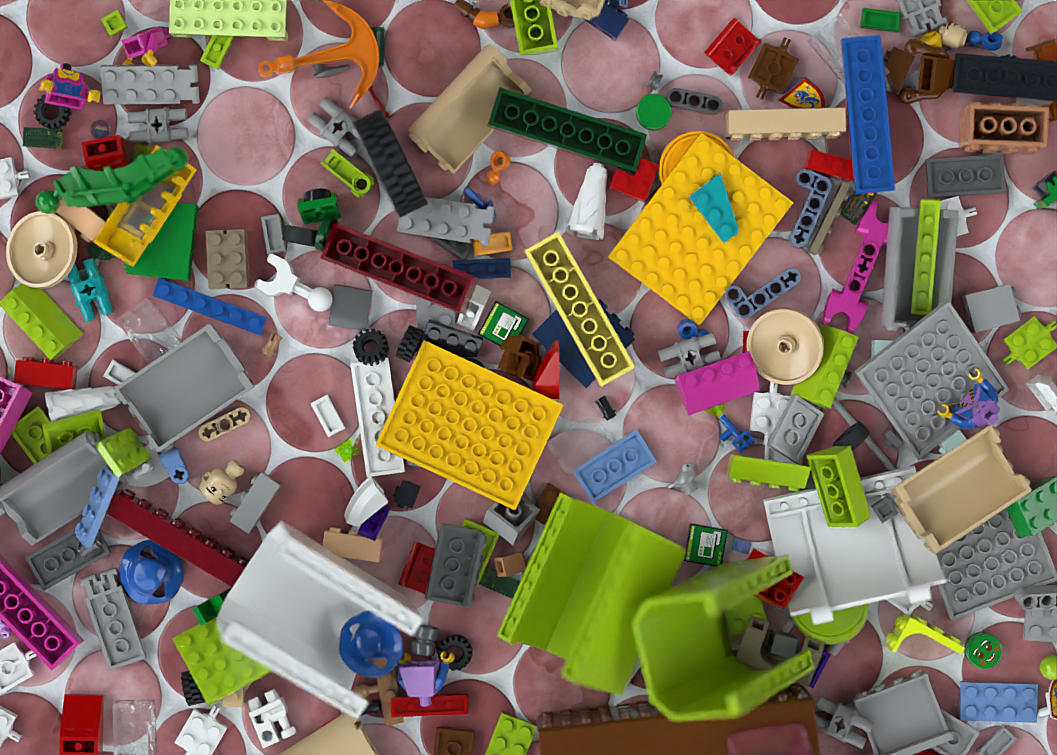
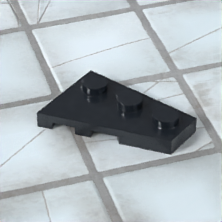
(451, 339)

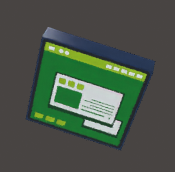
(502, 323)
(705, 545)

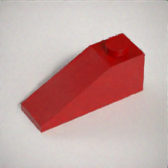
(548, 374)

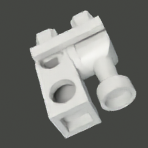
(265, 715)

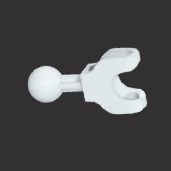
(287, 282)

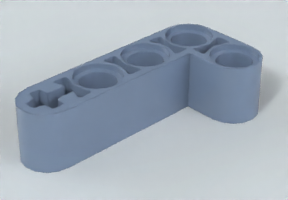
(806, 210)
(765, 290)

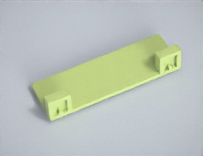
(228, 18)

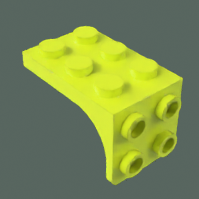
(909, 625)

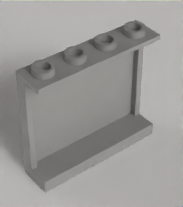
(903, 716)

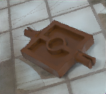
(773, 68)

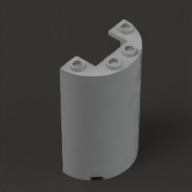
(901, 265)
(185, 387)
(54, 488)

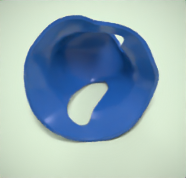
(143, 575)
(372, 640)

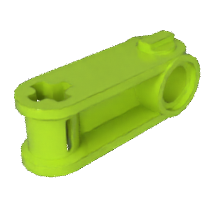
(348, 173)

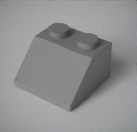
(511, 523)

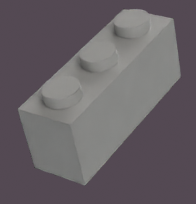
(255, 502)

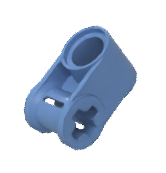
(174, 462)

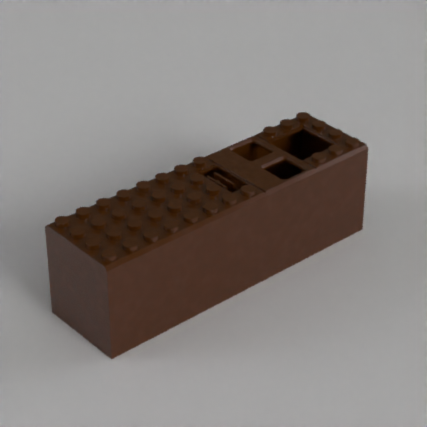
(649, 731)

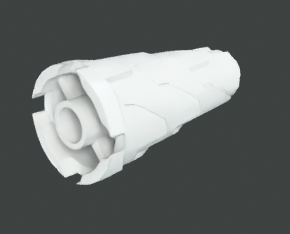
(589, 209)
(71, 402)

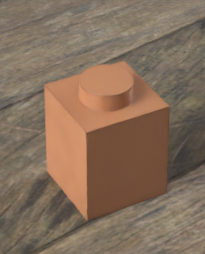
(510, 564)

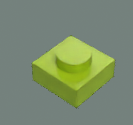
(114, 23)

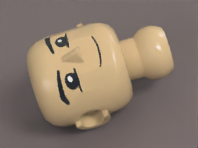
(221, 482)

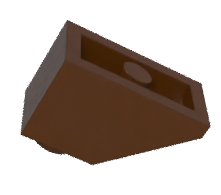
(898, 64)

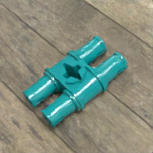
(99, 293)

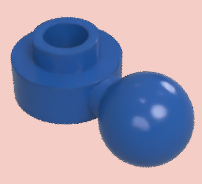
(989, 41)
(691, 331)

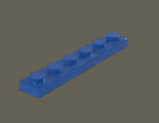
(209, 306)

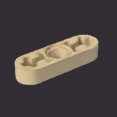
(240, 422)

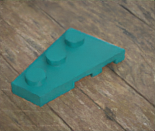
(716, 208)

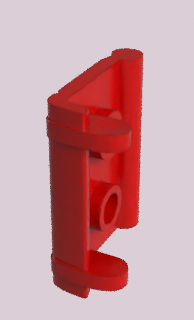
(732, 47)
(417, 568)

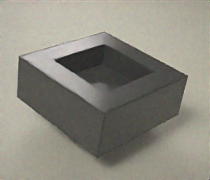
(891, 439)
(884, 509)

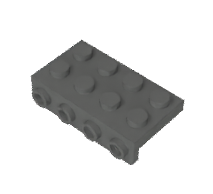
(455, 565)

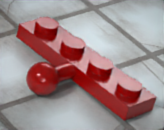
(440, 706)

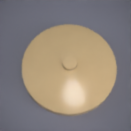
(41, 250)
(785, 346)

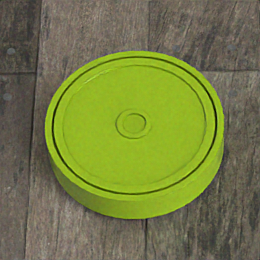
(845, 624)

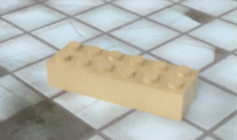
(785, 123)

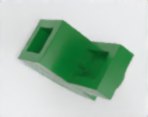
(210, 608)

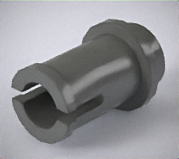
(96, 544)

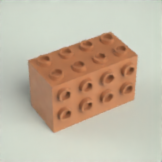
(1003, 128)

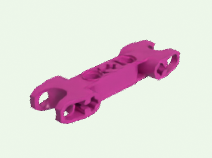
(847, 300)

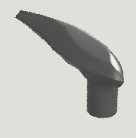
(328, 72)

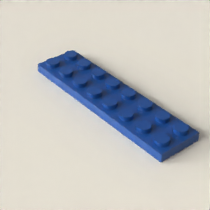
(867, 114)

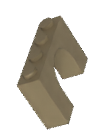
(755, 653)

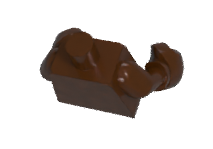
(935, 72)

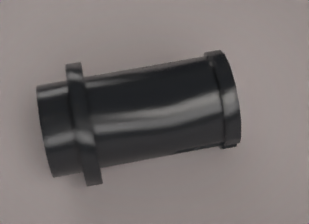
(605, 408)
(372, 707)

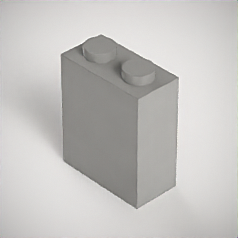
(991, 308)

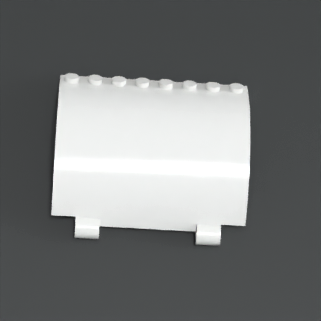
(850, 563)

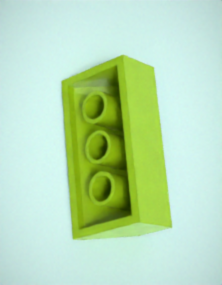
(533, 27)
(41, 320)
(824, 382)
(767, 471)
(839, 487)

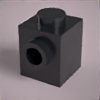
(406, 494)

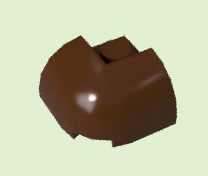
(520, 356)

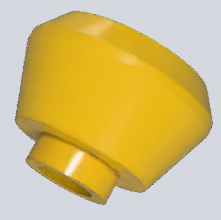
(932, 39)

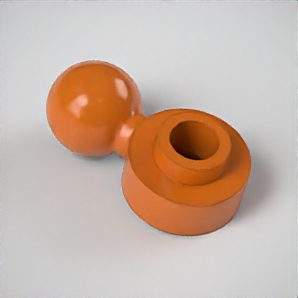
(493, 176)

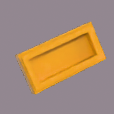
(498, 243)

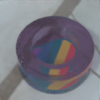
(100, 129)

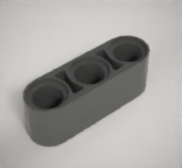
(703, 99)

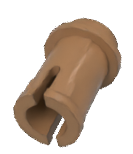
(271, 345)

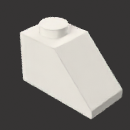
(475, 308)

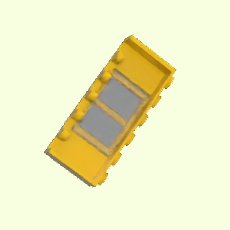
(137, 224)

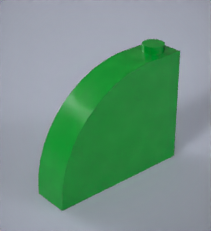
(172, 248)

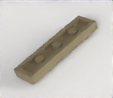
(826, 225)

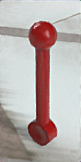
(377, 101)

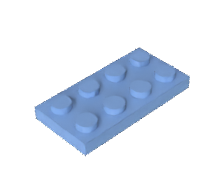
(614, 466)
(95, 510)
(998, 701)

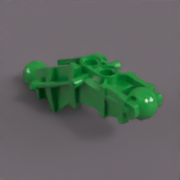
(123, 185)

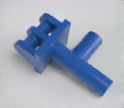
(476, 198)
(732, 430)

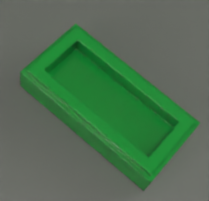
(880, 20)

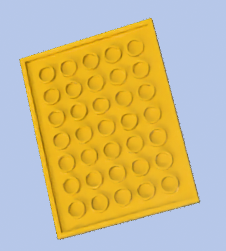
(677, 249)
(469, 425)

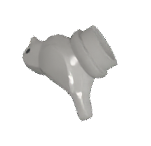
(686, 479)

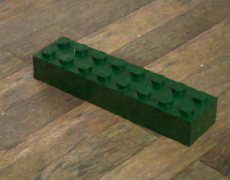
(567, 130)

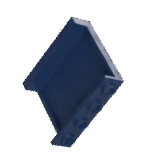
(569, 354)

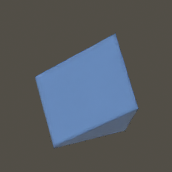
(619, 3)
(741, 546)

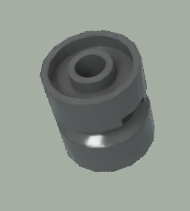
(424, 640)

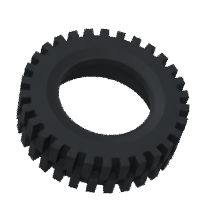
(390, 163)

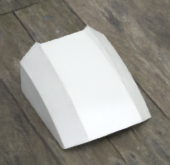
(1045, 392)
(365, 502)

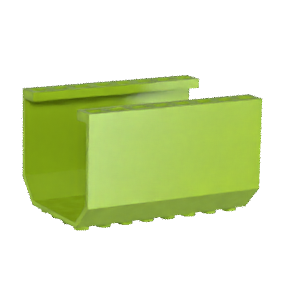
(587, 590)
(689, 648)

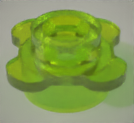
(139, 149)
(341, 450)

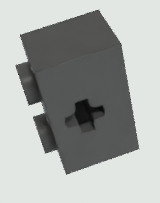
(783, 643)

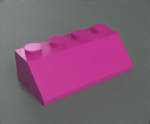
(718, 383)

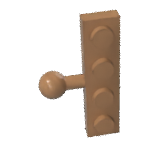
(387, 688)

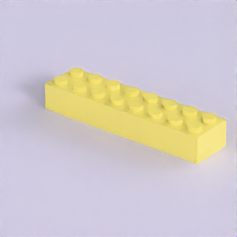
(579, 309)

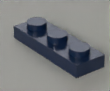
(485, 268)

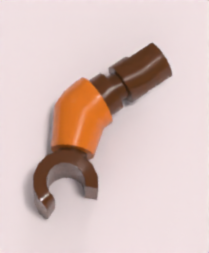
(482, 18)

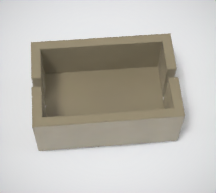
(227, 259)

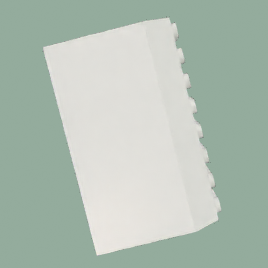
(293, 608)

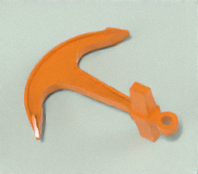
(360, 48)

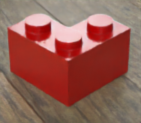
(637, 185)

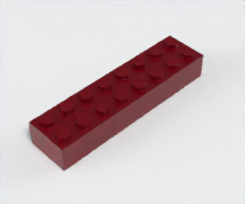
(399, 268)
(176, 536)

